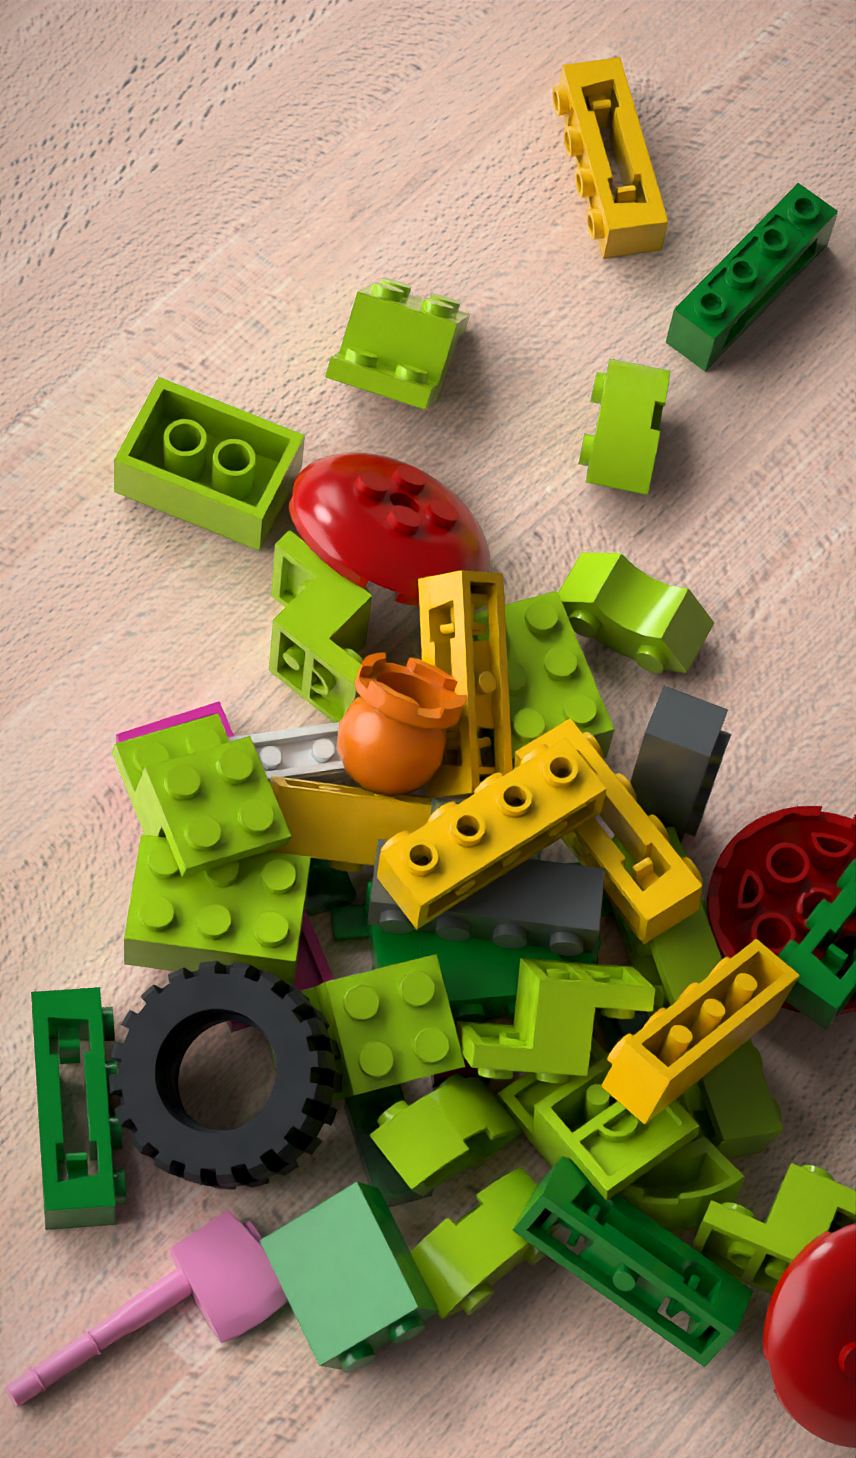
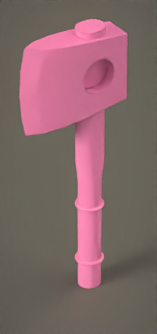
(215, 1265)

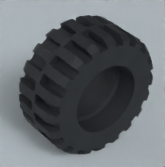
(153, 1060)

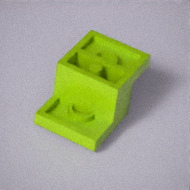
(398, 343)
(319, 628)
(201, 794)
(554, 1019)
(388, 1025)
(593, 1127)
(761, 1251)

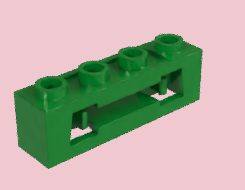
(751, 277)
(818, 989)
(80, 1199)
(635, 1262)

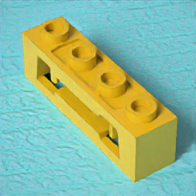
(585, 99)
(478, 666)
(662, 883)

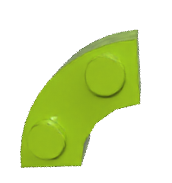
(626, 427)
(634, 613)
(444, 1132)
(684, 1184)
(478, 1249)

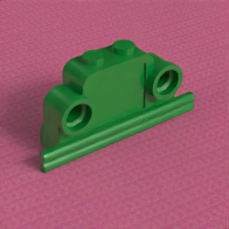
(475, 972)

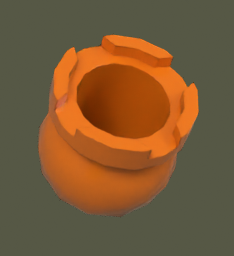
(397, 725)

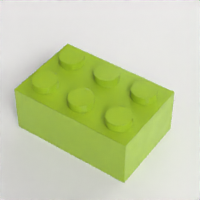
(208, 463)
(547, 674)
(223, 914)

